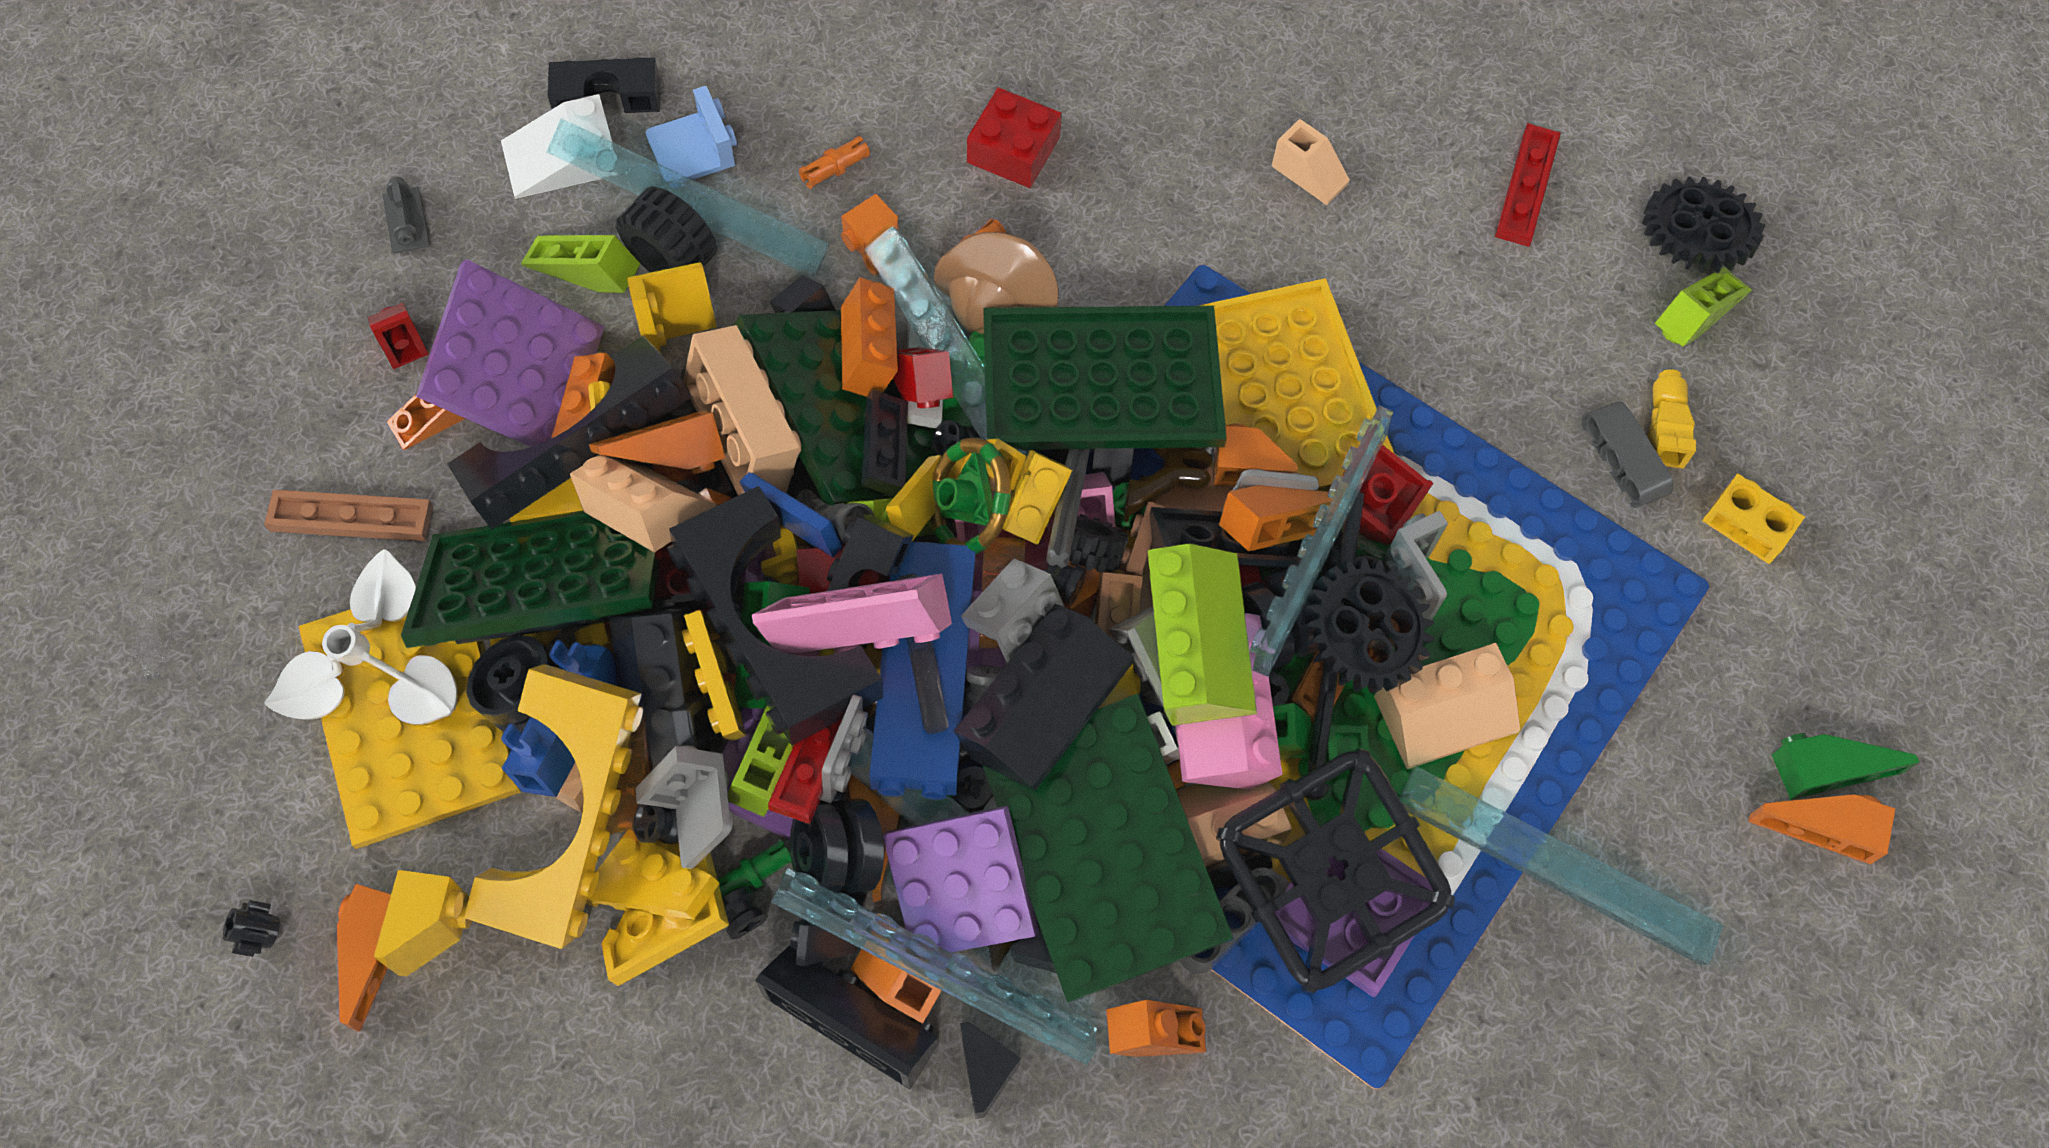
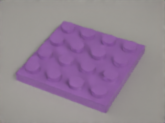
(504, 355)

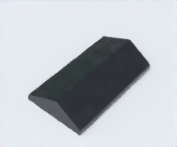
(1202, 528)

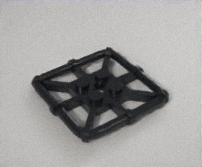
(1328, 896)

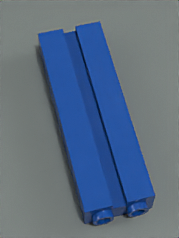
(901, 748)

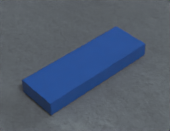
(797, 516)

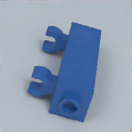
(538, 756)

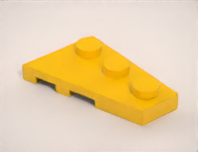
(725, 714)
(650, 880)

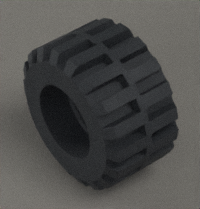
(665, 231)

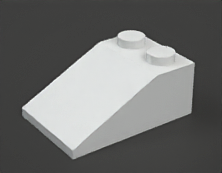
(526, 153)

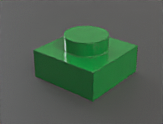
(1346, 738)

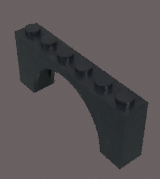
(510, 481)
(799, 690)

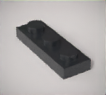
(885, 443)

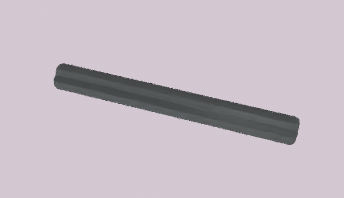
(1067, 509)

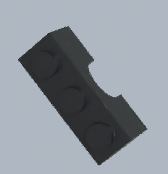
(633, 79)
(871, 546)

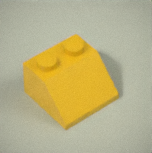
(420, 921)

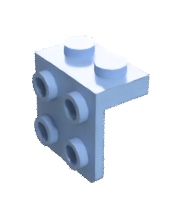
(697, 142)

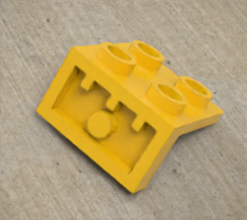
(671, 303)

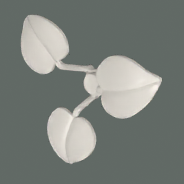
(309, 681)

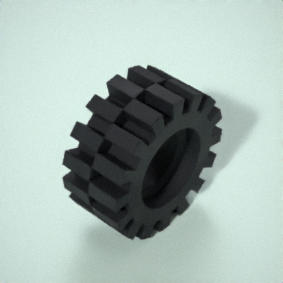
(1097, 545)

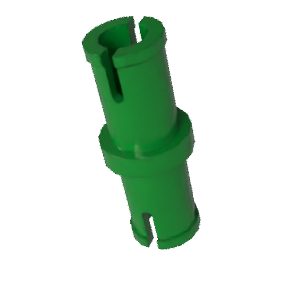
(756, 869)

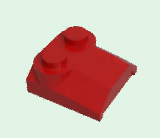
(1390, 496)

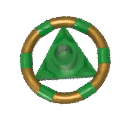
(970, 495)

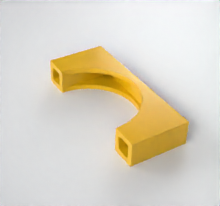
(596, 728)

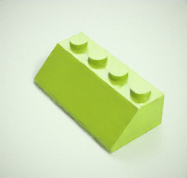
(1201, 634)

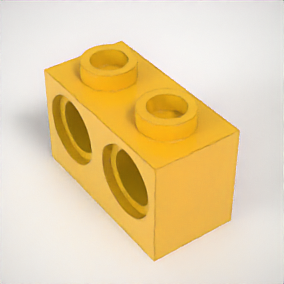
(1750, 523)

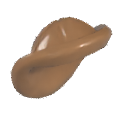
(994, 273)

